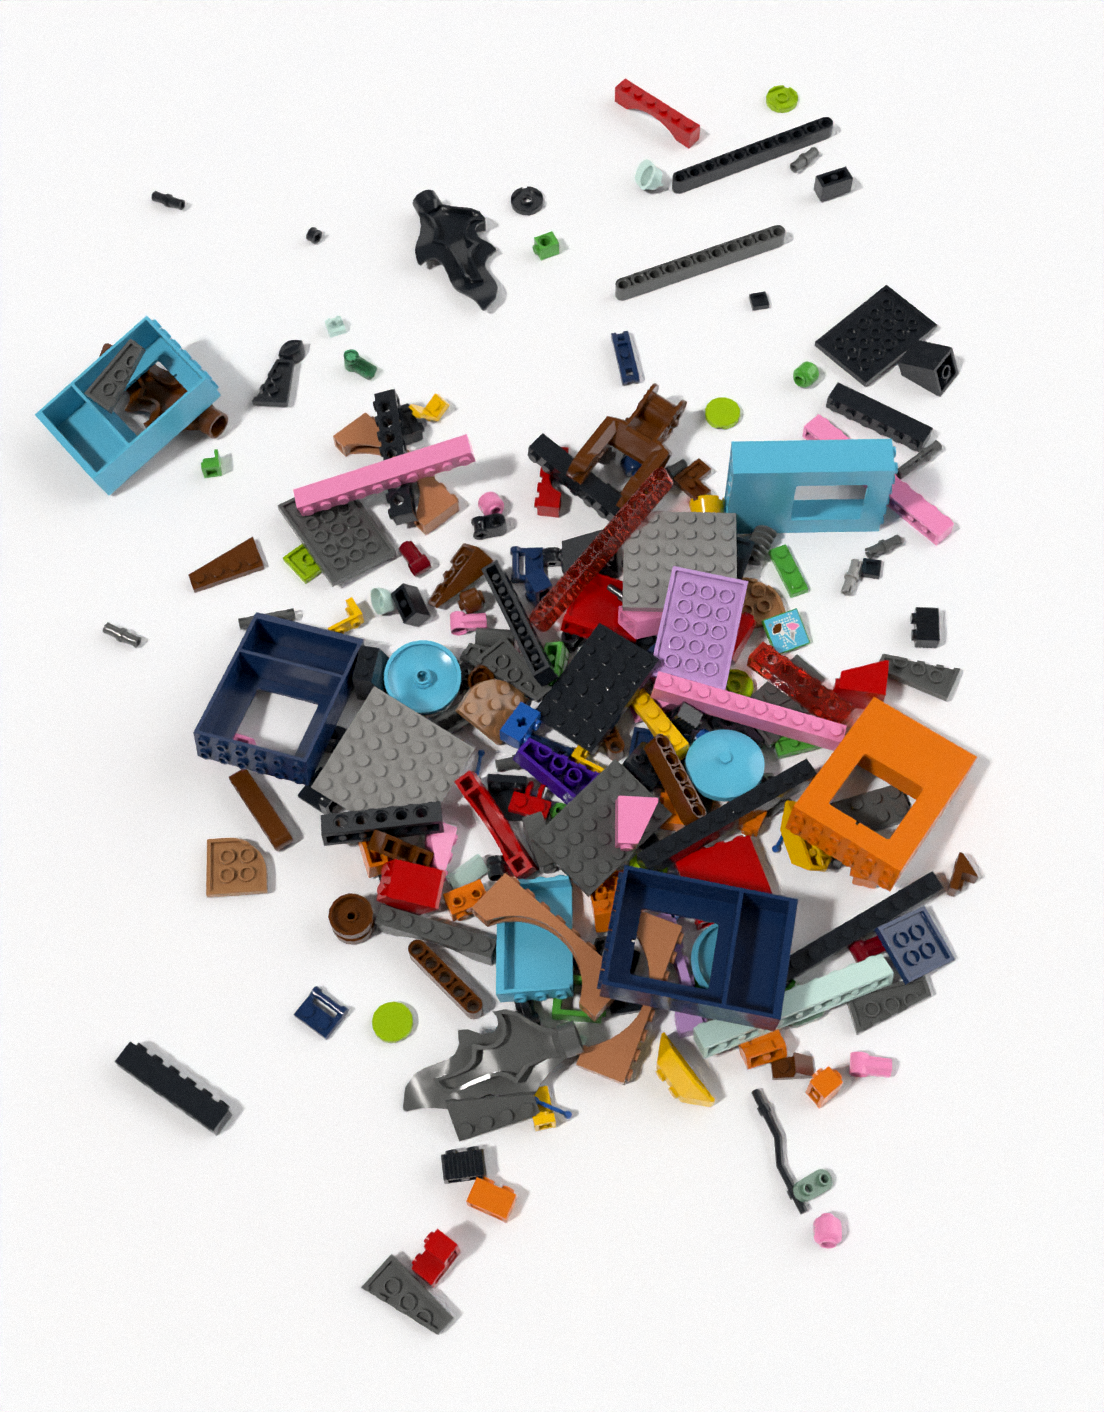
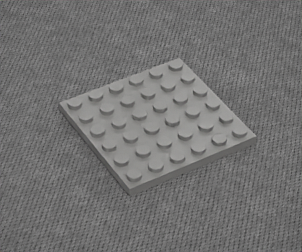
(675, 539)
(391, 759)

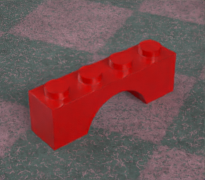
(549, 499)

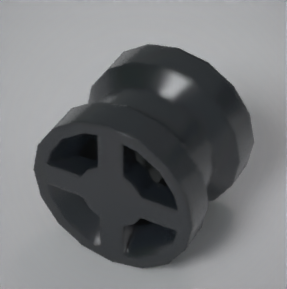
(551, 557)

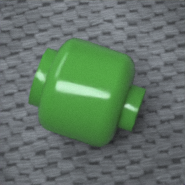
(805, 374)

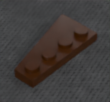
(231, 565)

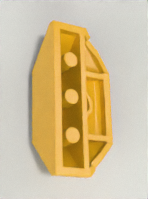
(799, 850)
(679, 1076)

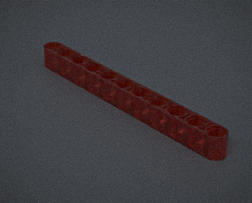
(601, 550)

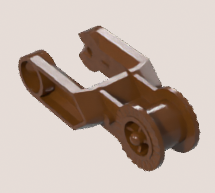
(638, 437)

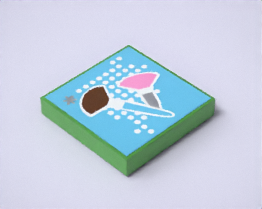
(786, 631)

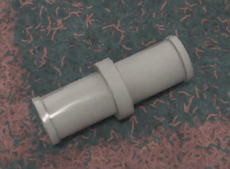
(851, 577)

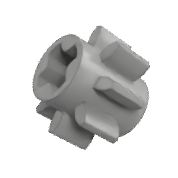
(608, 456)

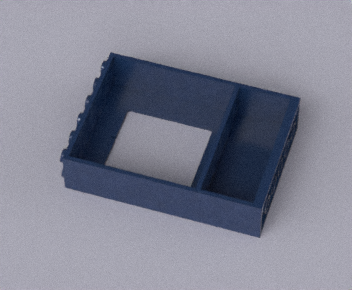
(289, 662)
(748, 953)

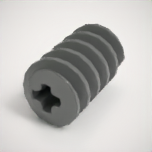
(763, 538)

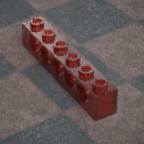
(788, 684)

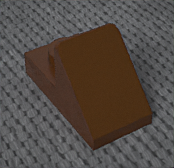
(961, 872)
(794, 1067)

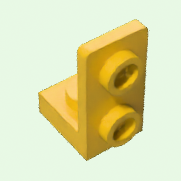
(433, 411)
(354, 619)
(580, 756)
(546, 1117)

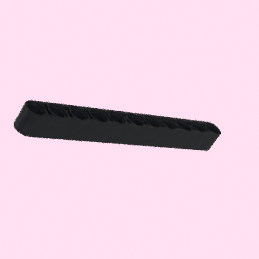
(752, 155)

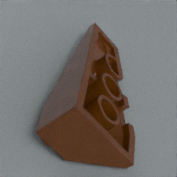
(464, 571)

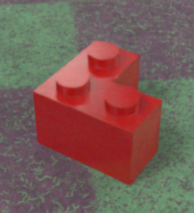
(437, 1257)

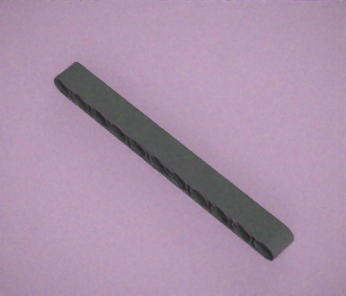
(699, 262)

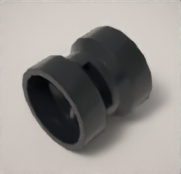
(496, 866)

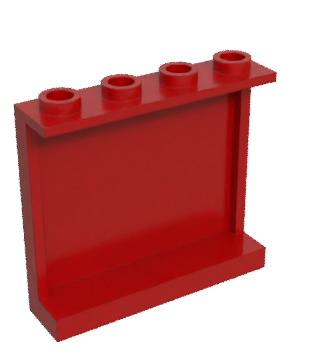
(593, 607)
(726, 863)

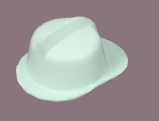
(648, 175)

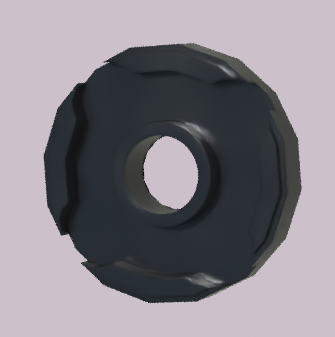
(527, 208)

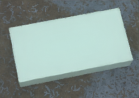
(467, 872)

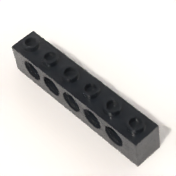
(392, 820)

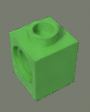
(546, 245)

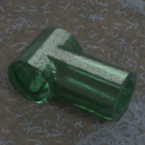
(357, 364)

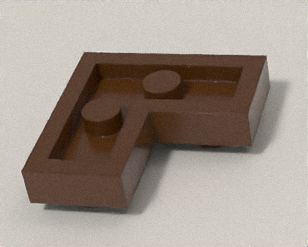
(690, 479)

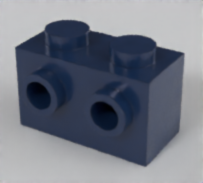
(537, 586)

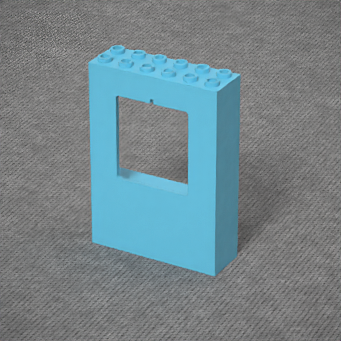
(102, 439)
(766, 475)

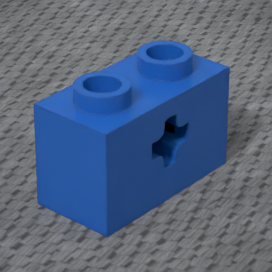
(520, 725)

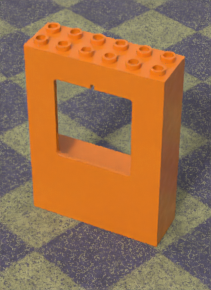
(904, 757)

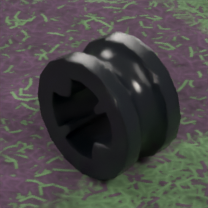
(314, 235)

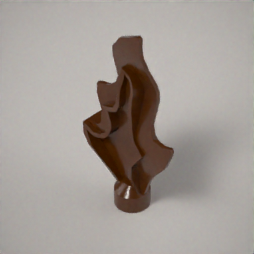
(159, 391)

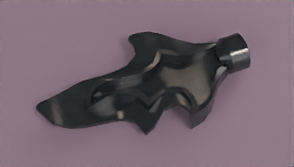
(452, 240)

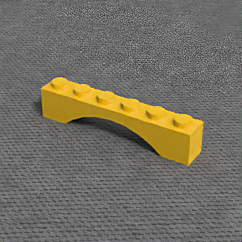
(659, 723)

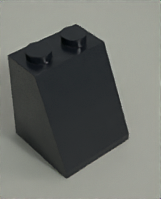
(929, 366)
(574, 547)
(369, 671)

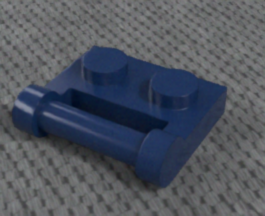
(533, 561)
(318, 1019)

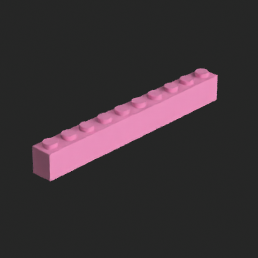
(384, 475)
(903, 500)
(749, 711)

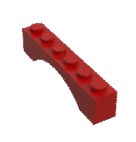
(681, 127)
(505, 837)

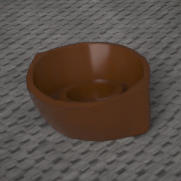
(479, 674)

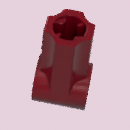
(417, 562)
(863, 949)

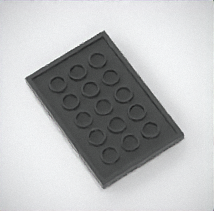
(339, 539)
(584, 831)

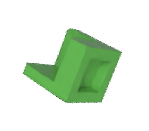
(212, 466)

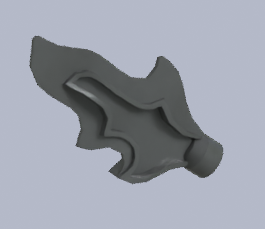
(495, 1063)

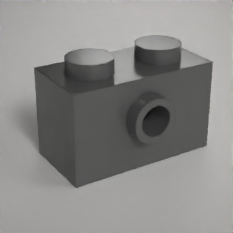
(449, 720)

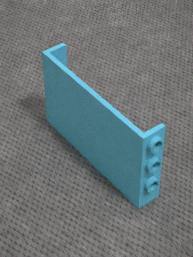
(531, 959)

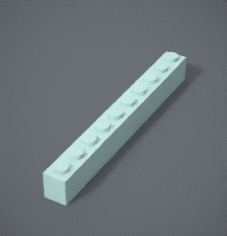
(801, 1003)

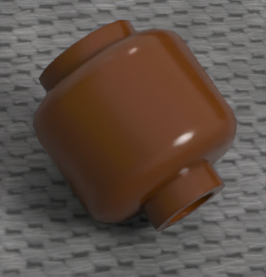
(471, 601)

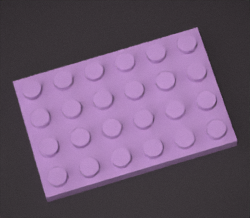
(699, 626)

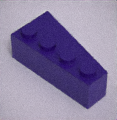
(555, 771)

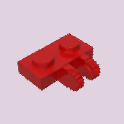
(526, 805)

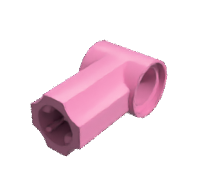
(462, 622)
(864, 1065)

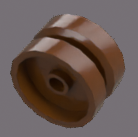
(352, 919)

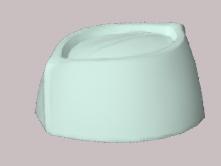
(381, 600)

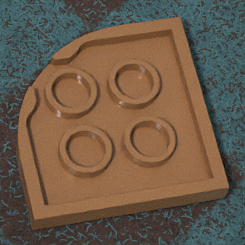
(761, 601)
(490, 706)
(234, 868)

